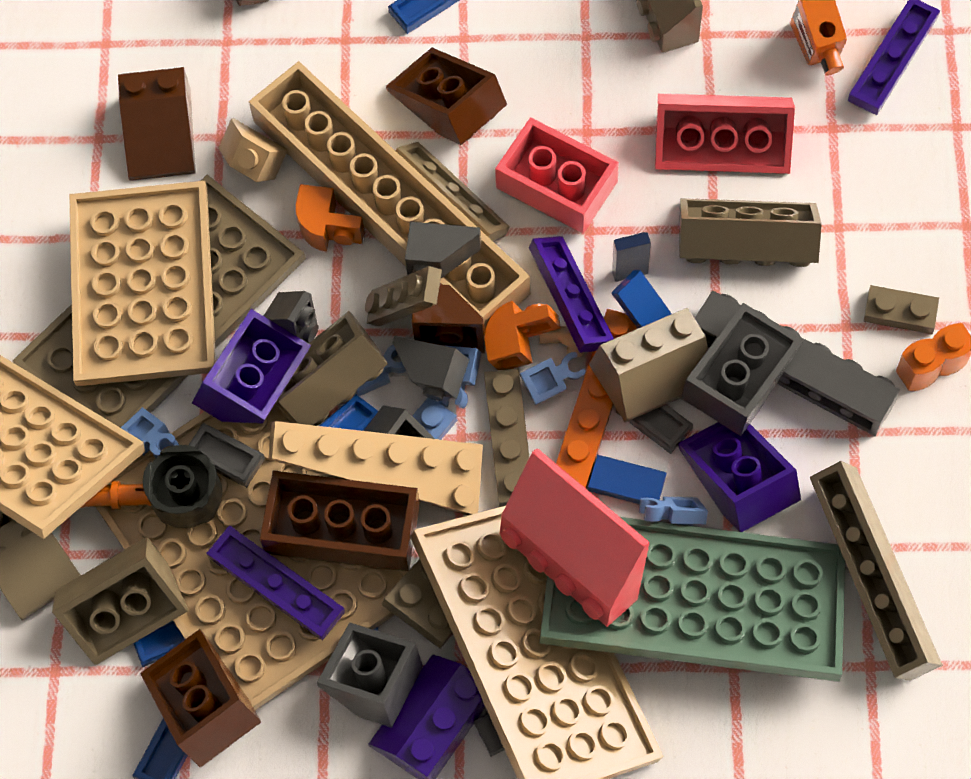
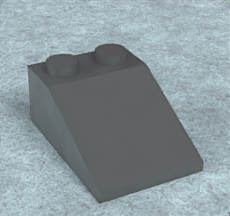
(741, 369)

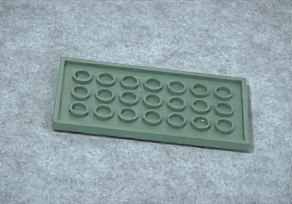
(721, 604)

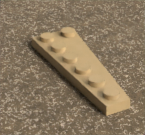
(440, 469)

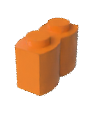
(935, 357)

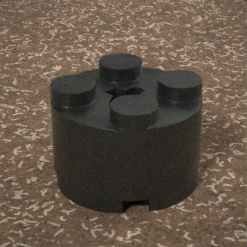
(164, 487)

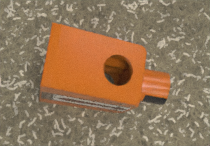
(820, 33)

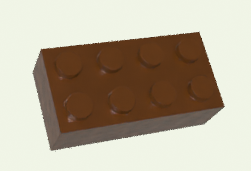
(340, 520)

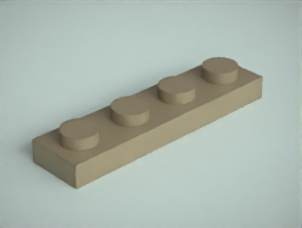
(454, 190)
(403, 296)
(506, 429)

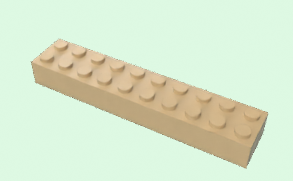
(377, 183)

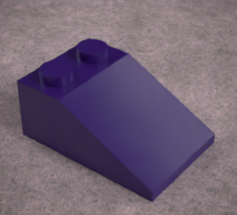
(742, 474)

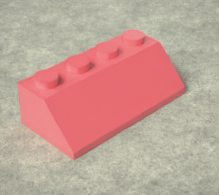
(724, 133)

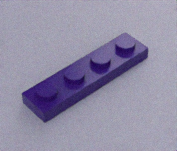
(893, 56)
(570, 293)
(276, 582)

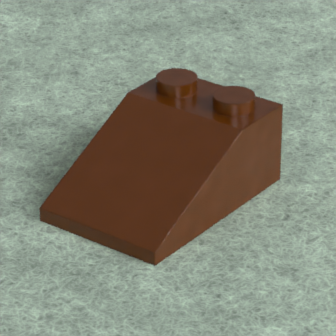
(449, 94)
(157, 123)
(199, 699)

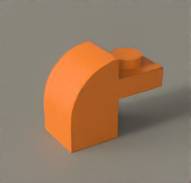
(319, 221)
(510, 330)

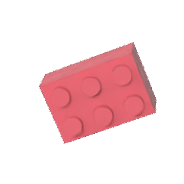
(556, 175)

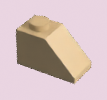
(251, 152)

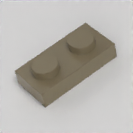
(901, 309)

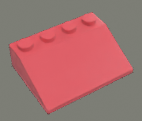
(574, 539)

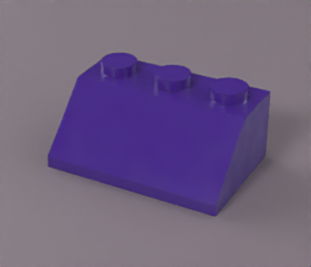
(251, 371)
(432, 719)

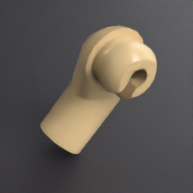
(560, 336)

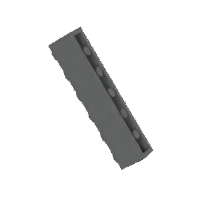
(817, 373)

